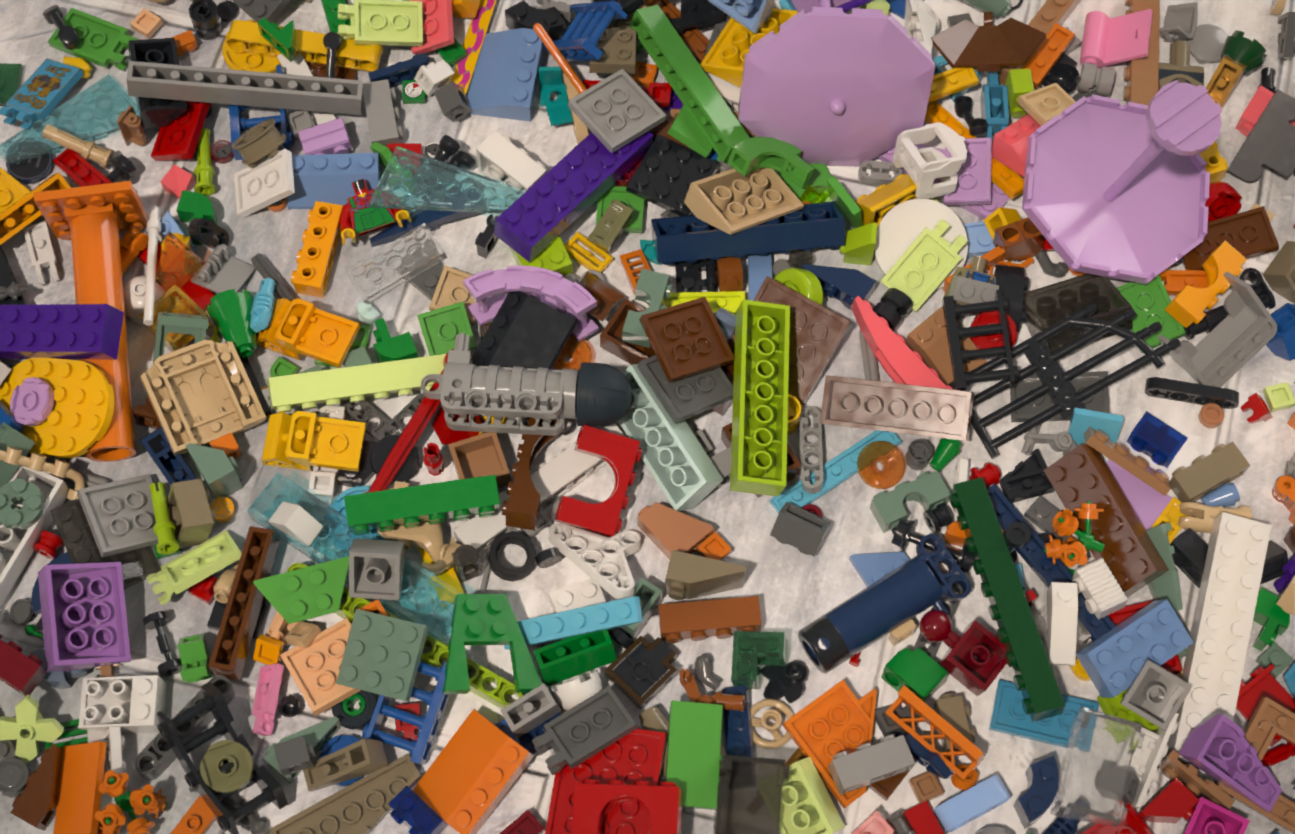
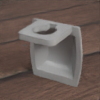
(1180, 22)

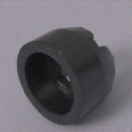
(285, 709)

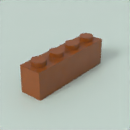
(708, 618)

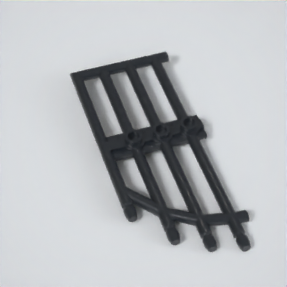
(1053, 378)

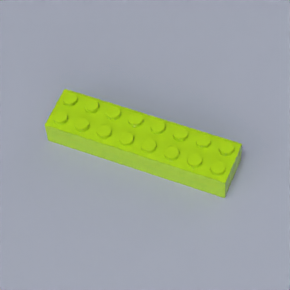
(760, 398)

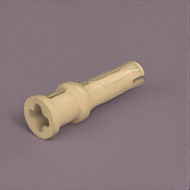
(88, 149)

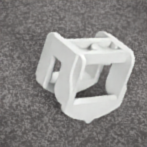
(928, 163)

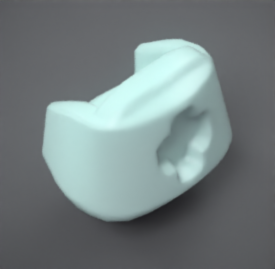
(366, 313)

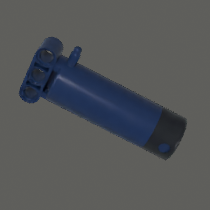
(884, 606)

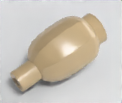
(224, 584)

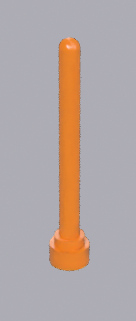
(559, 58)

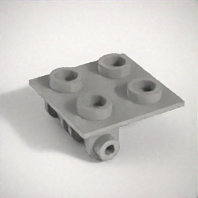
(222, 271)

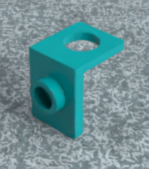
(548, 77)
(557, 111)

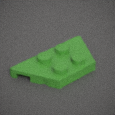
(307, 590)

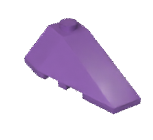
(1225, 754)

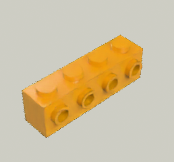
(318, 250)

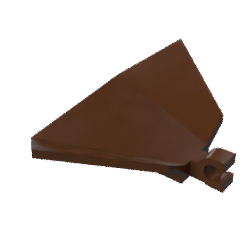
(988, 45)

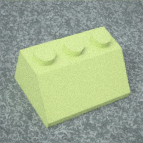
(806, 803)

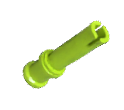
(204, 171)
(164, 527)

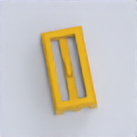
(602, 266)

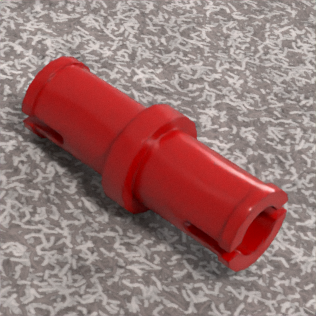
(433, 459)

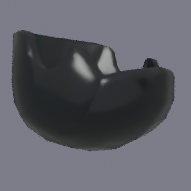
(1064, 75)

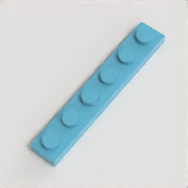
(580, 621)

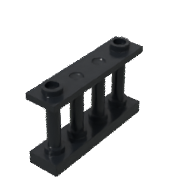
(956, 333)

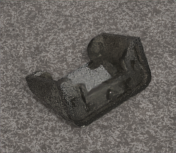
(749, 795)

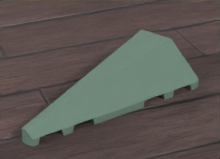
(1167, 584)

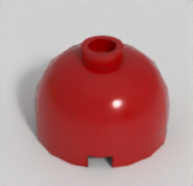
(1222, 201)

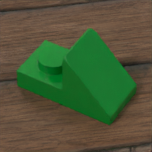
(281, 39)

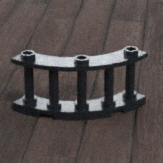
(214, 701)

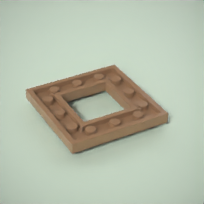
(1264, 724)

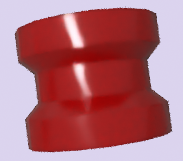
(48, 544)

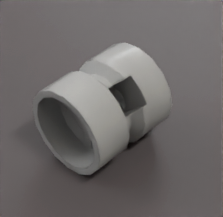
(1096, 79)

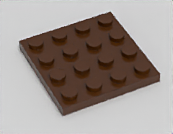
(812, 336)

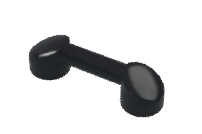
(66, 34)
(332, 42)
(964, 109)

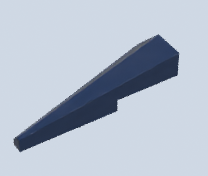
(430, 217)

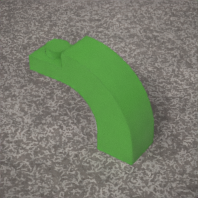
(772, 154)

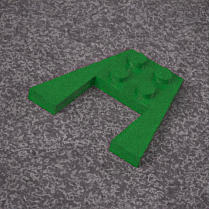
(486, 621)

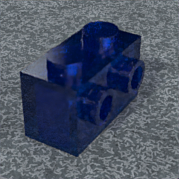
(415, 813)

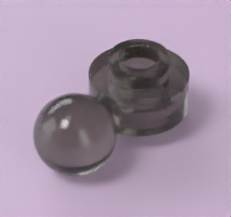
(796, 260)

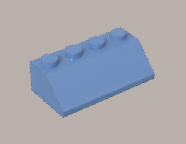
(330, 177)

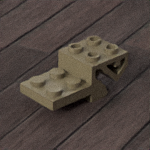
(618, 49)

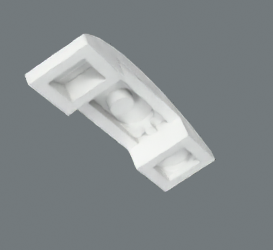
(323, 479)

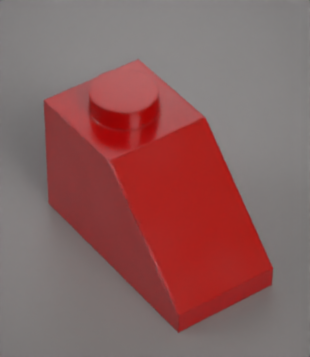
(1171, 804)

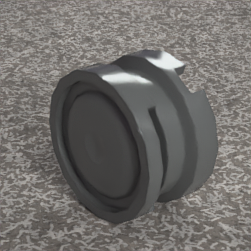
(13, 777)

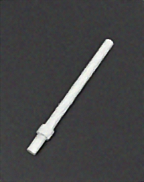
(153, 229)

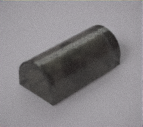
(467, 563)

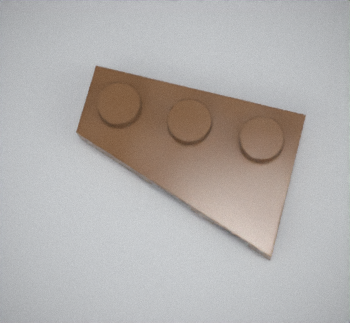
(1190, 778)

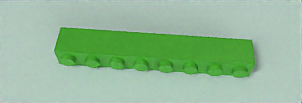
(688, 80)

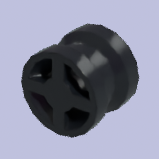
(937, 518)

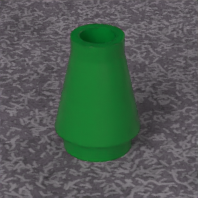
(945, 453)

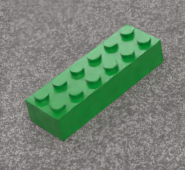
(421, 504)

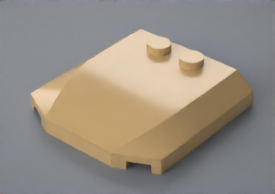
(201, 394)

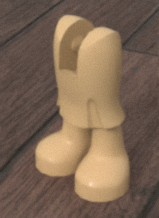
(1203, 515)

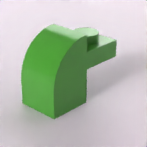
(194, 658)

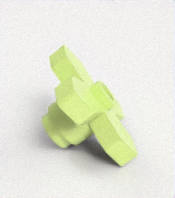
(29, 729)

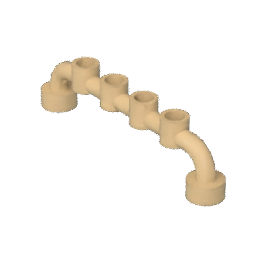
(37, 463)

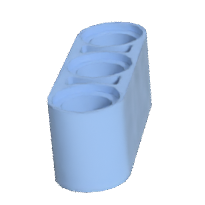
(972, 803)

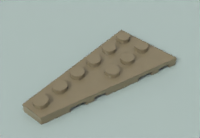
(355, 807)

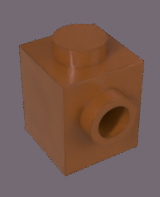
(729, 274)

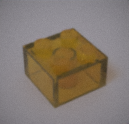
(175, 302)

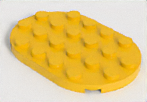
(80, 407)

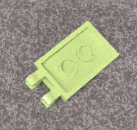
(382, 22)
(924, 264)
(194, 566)

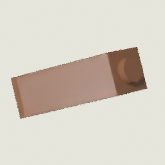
(672, 529)

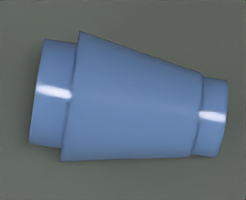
(1224, 496)

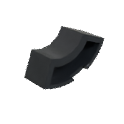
(526, 16)
(1012, 286)

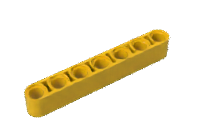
(247, 37)

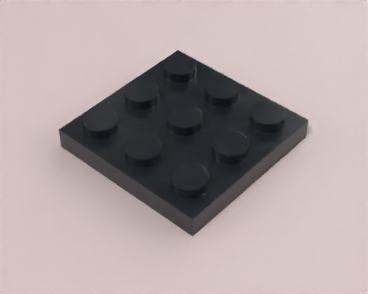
(667, 174)

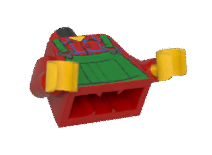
(361, 219)

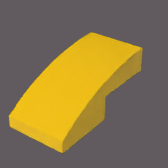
(1171, 515)

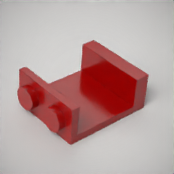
(1260, 686)

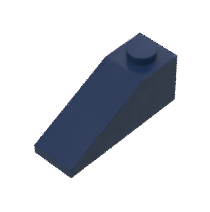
(170, 465)

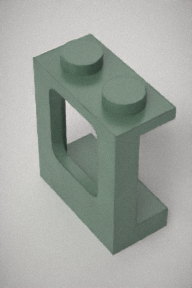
(178, 323)

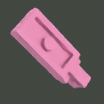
(267, 698)

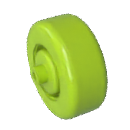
(803, 282)

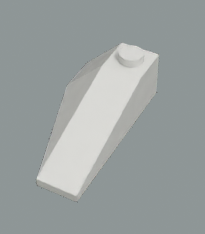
(921, 23)

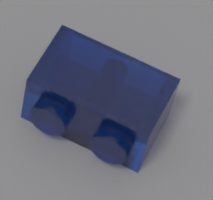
(1156, 440)

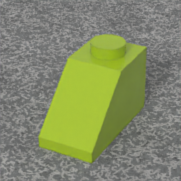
(860, 245)

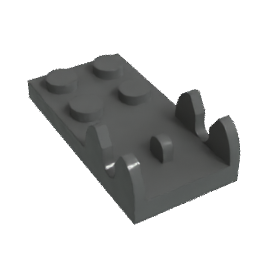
(1096, 402)

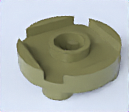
(240, 773)

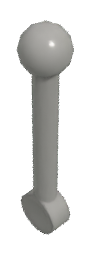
(485, 576)

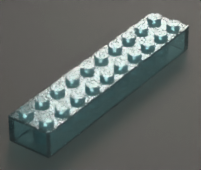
(423, 595)

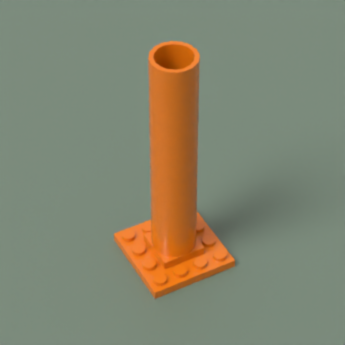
(93, 221)

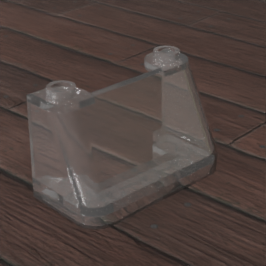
(1096, 768)

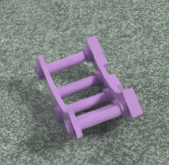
(537, 282)

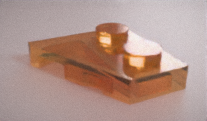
(176, 263)

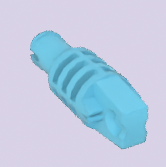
(263, 305)

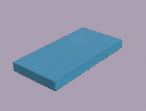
(1011, 719)

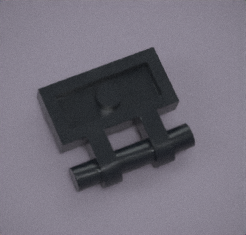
(688, 276)

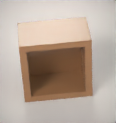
(480, 457)

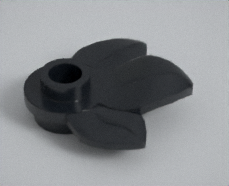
(781, 682)

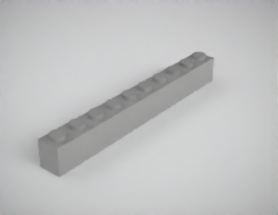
(244, 88)

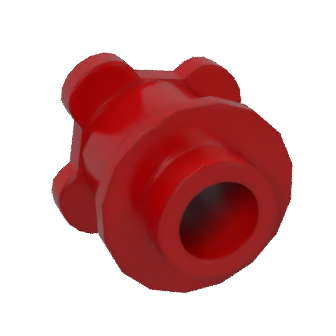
(989, 473)

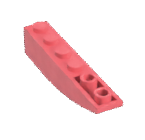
(891, 349)

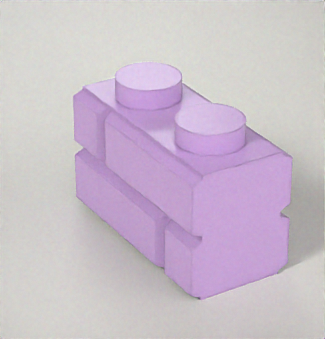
(326, 138)

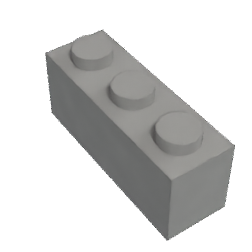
(381, 113)
(871, 763)

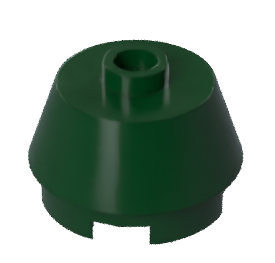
(1244, 51)

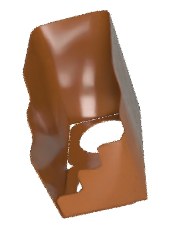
(1021, 248)

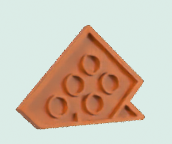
(831, 726)

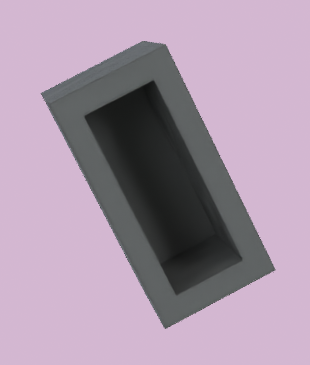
(800, 529)

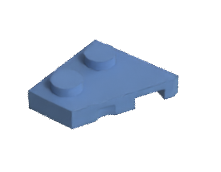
(876, 565)

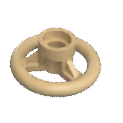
(772, 714)

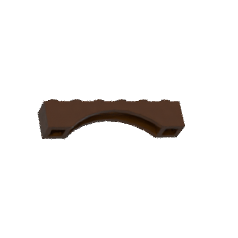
(524, 500)

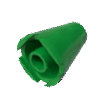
(232, 317)

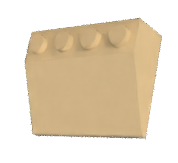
(741, 202)

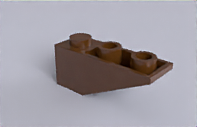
(40, 796)

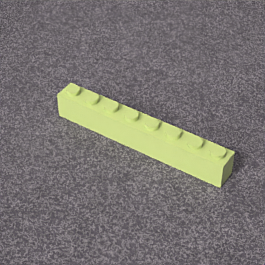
(351, 383)

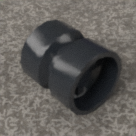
(206, 19)
(893, 307)

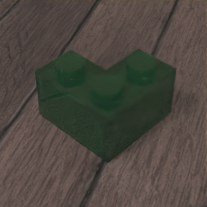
(754, 650)

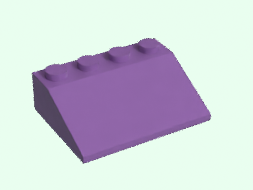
(83, 615)

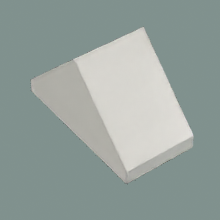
(296, 523)

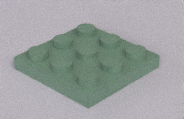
(382, 655)

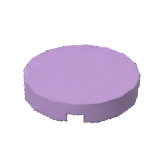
(32, 401)

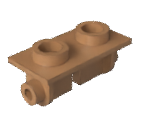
(131, 128)

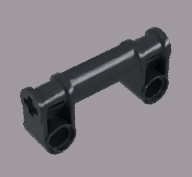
(1216, 315)

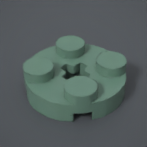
(32, 504)

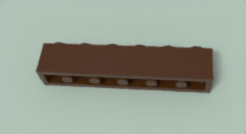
(243, 604)

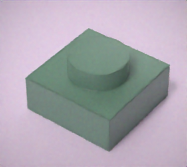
(1275, 656)

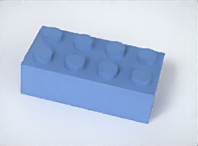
(1120, 654)

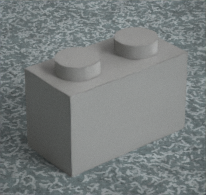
(531, 710)

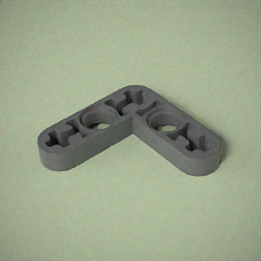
(385, 426)

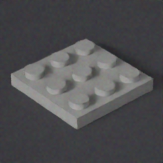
(617, 110)
(120, 514)

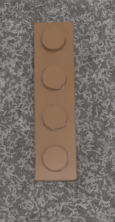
(1135, 465)

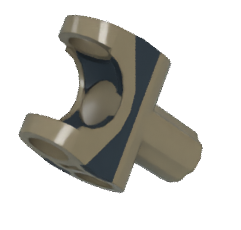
(1179, 67)

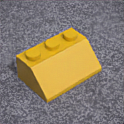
(886, 197)

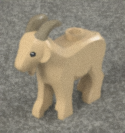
(426, 537)

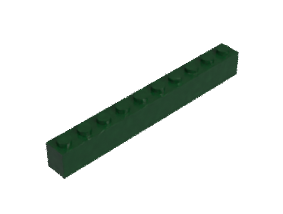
(1007, 600)

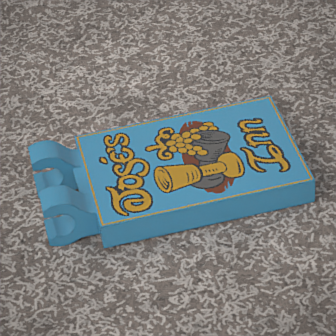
(41, 93)

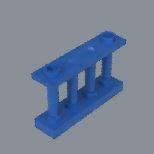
(586, 29)
(239, 124)
(426, 724)

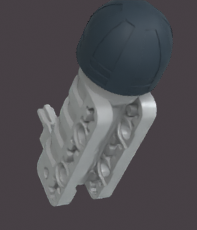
(592, 395)

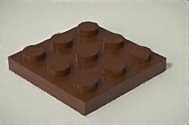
(687, 339)

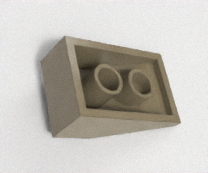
(699, 576)

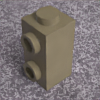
(955, 713)

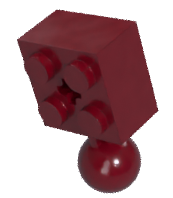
(959, 659)

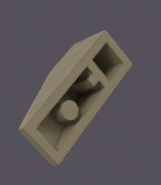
(346, 764)

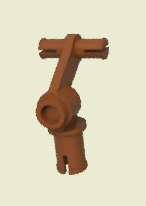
(729, 702)

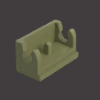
(611, 225)

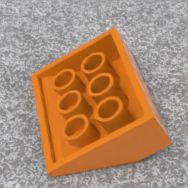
(472, 774)

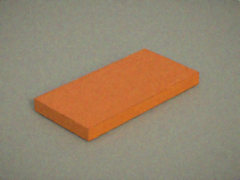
(78, 788)

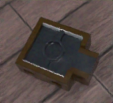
(643, 670)

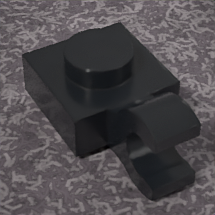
(487, 239)

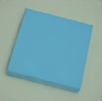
(1084, 418)

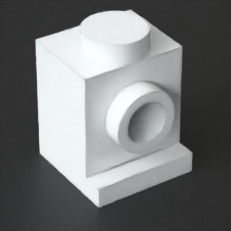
(434, 76)

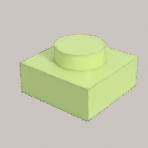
(1279, 397)

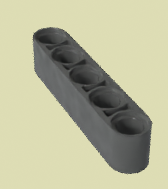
(162, 759)

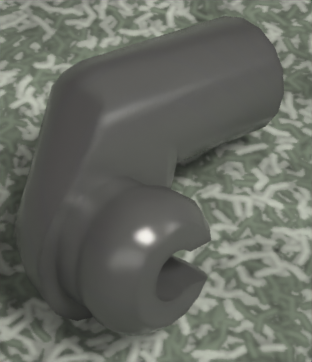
(1056, 270)
(703, 672)

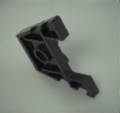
(698, 14)

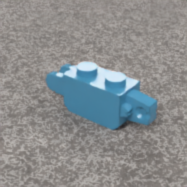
(994, 105)

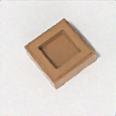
(926, 787)

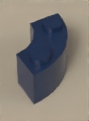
(1040, 793)

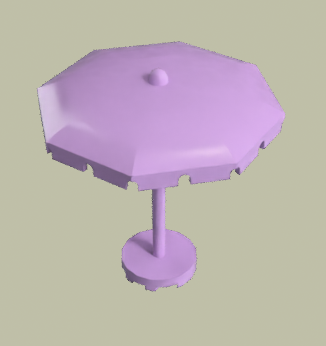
(836, 83)
(1123, 183)

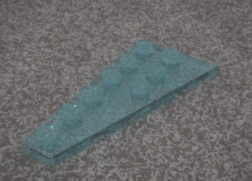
(87, 116)
(430, 184)

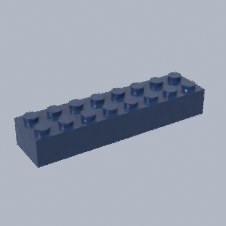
(693, 239)

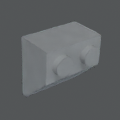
(376, 569)
(1156, 694)

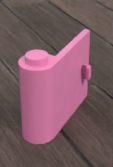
(1115, 39)

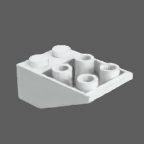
(122, 703)

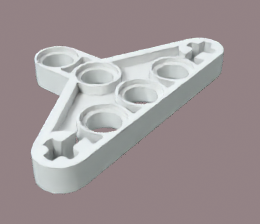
(593, 547)

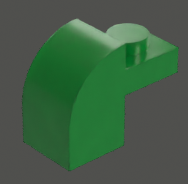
(195, 205)
(394, 348)
(1271, 617)

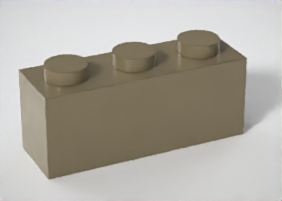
(1208, 473)

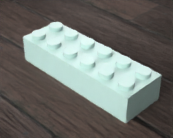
(668, 448)

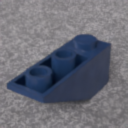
(843, 283)

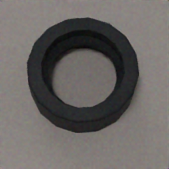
(512, 538)

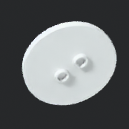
(904, 225)

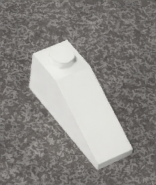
(1062, 623)

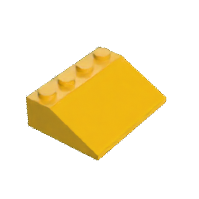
(728, 51)

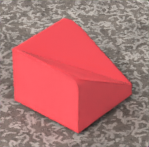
(177, 180)

